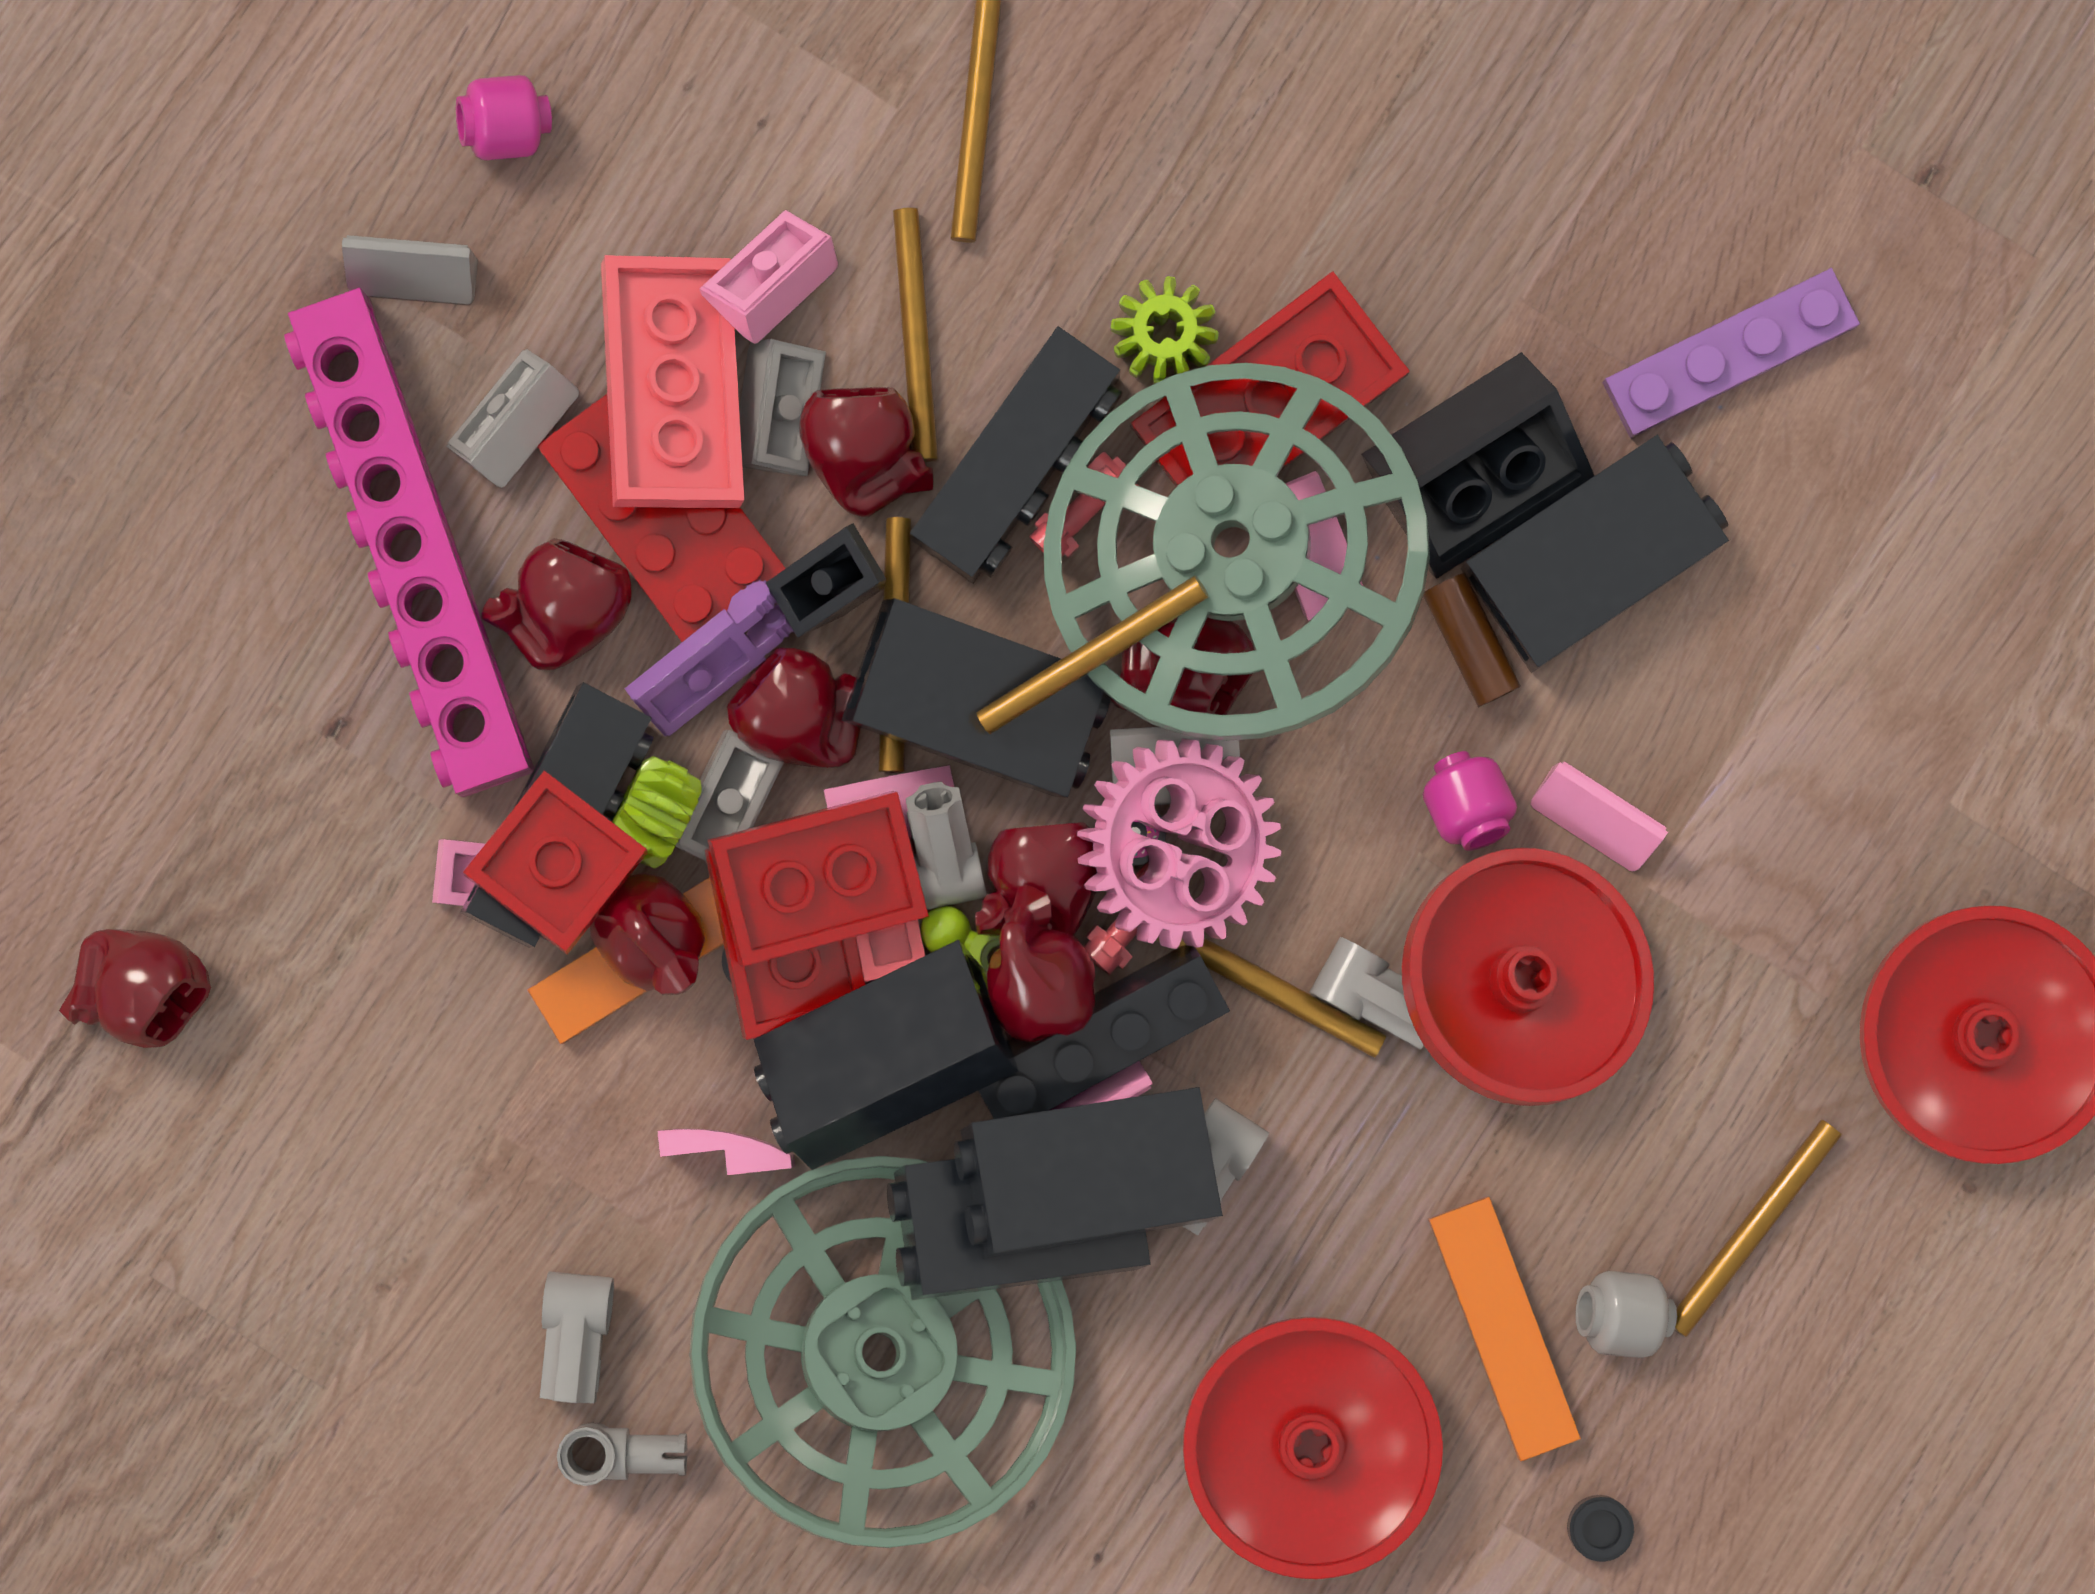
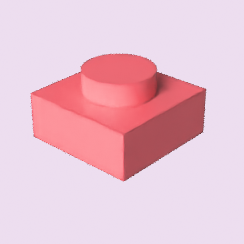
(889, 949)

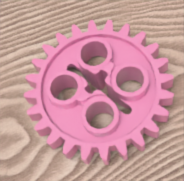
(1161, 897)

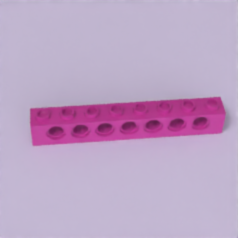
(351, 326)

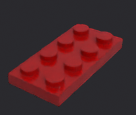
(1314, 334)
(678, 555)

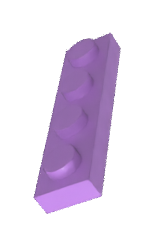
(1731, 353)

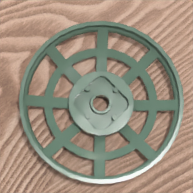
(1260, 576)
(866, 1397)

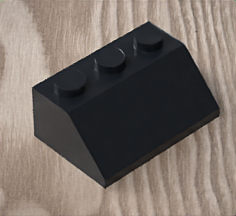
(1488, 460)

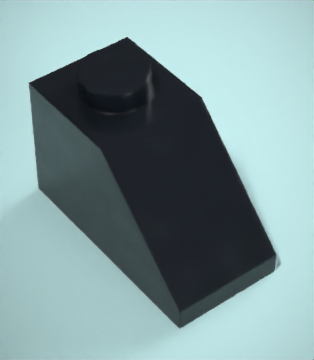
(827, 582)

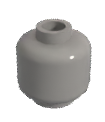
(1625, 1314)

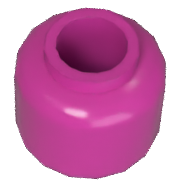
(502, 117)
(1469, 801)

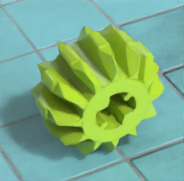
(1160, 309)
(658, 807)

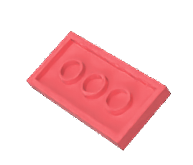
(670, 385)

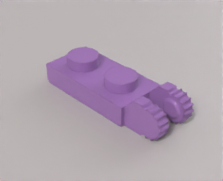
(711, 659)

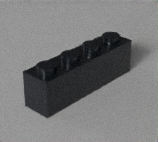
(1016, 456)
(588, 756)
(1126, 1026)

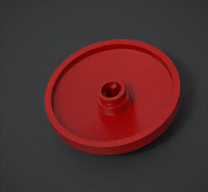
(1527, 977)
(1984, 1034)
(1312, 1447)

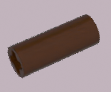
(1471, 639)

